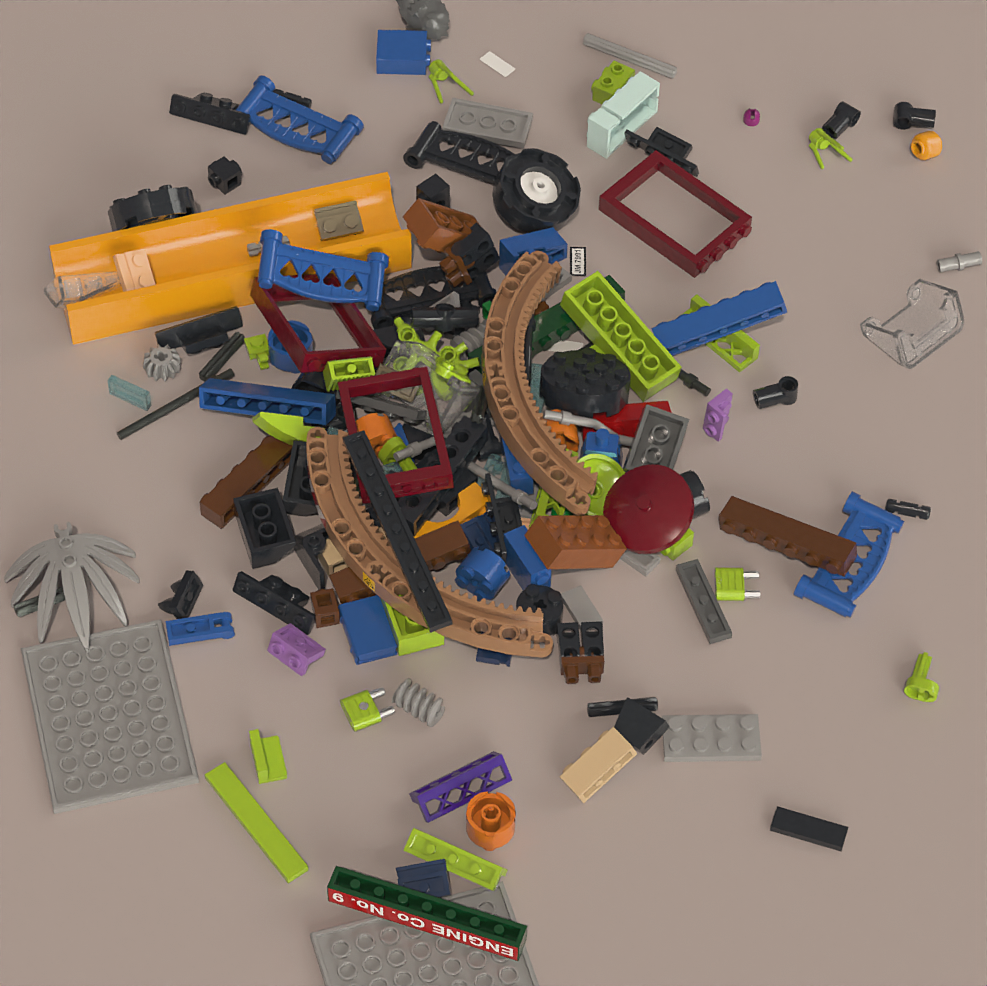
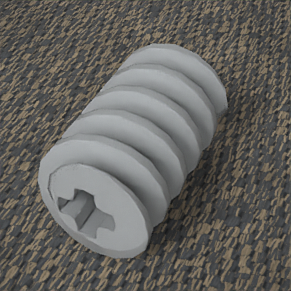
(472, 338)
(417, 703)

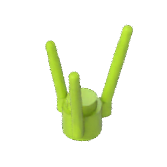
(440, 72)
(821, 140)

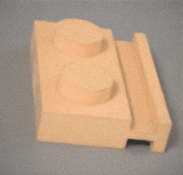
(134, 270)

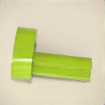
(390, 447)
(918, 686)

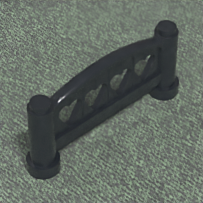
(428, 149)
(478, 289)

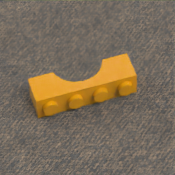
(470, 505)

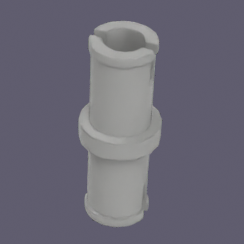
(959, 261)

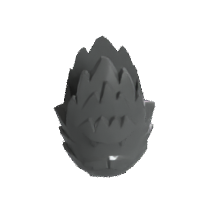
(425, 16)

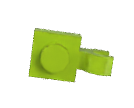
(258, 349)

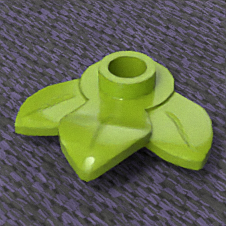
(448, 369)

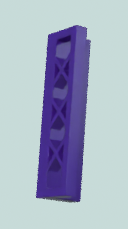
(455, 779)

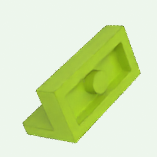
(267, 757)

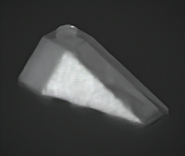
(81, 287)

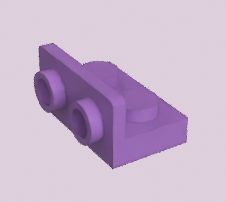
(717, 414)
(294, 648)

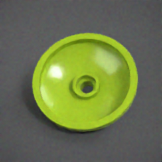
(608, 473)

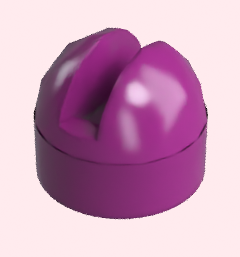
(751, 112)

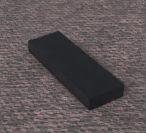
(809, 828)

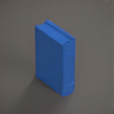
(367, 630)

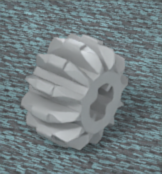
(161, 362)

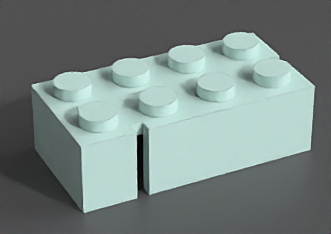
(625, 110)

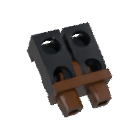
(469, 257)
(581, 659)

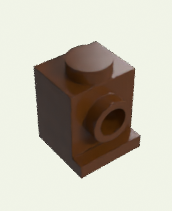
(325, 607)

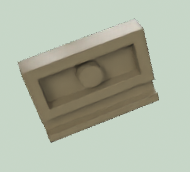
(338, 220)

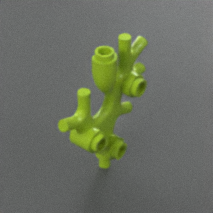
(451, 354)

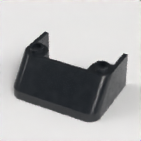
(313, 543)

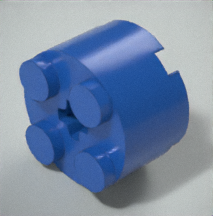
(278, 354)
(482, 573)

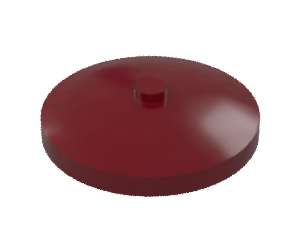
(649, 508)

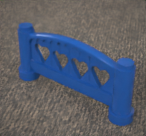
(337, 133)
(276, 255)
(863, 515)

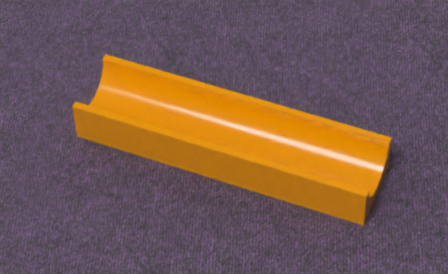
(204, 258)

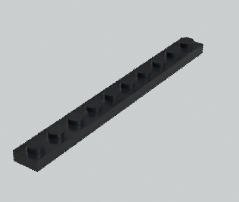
(397, 531)

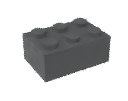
(656, 439)

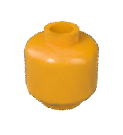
(926, 145)

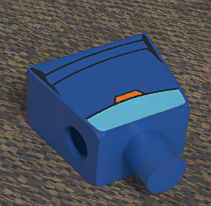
(602, 443)

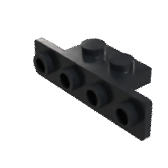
(211, 111)
(667, 145)
(201, 332)
(504, 516)
(277, 599)

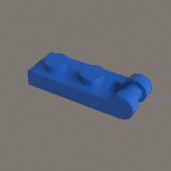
(200, 628)

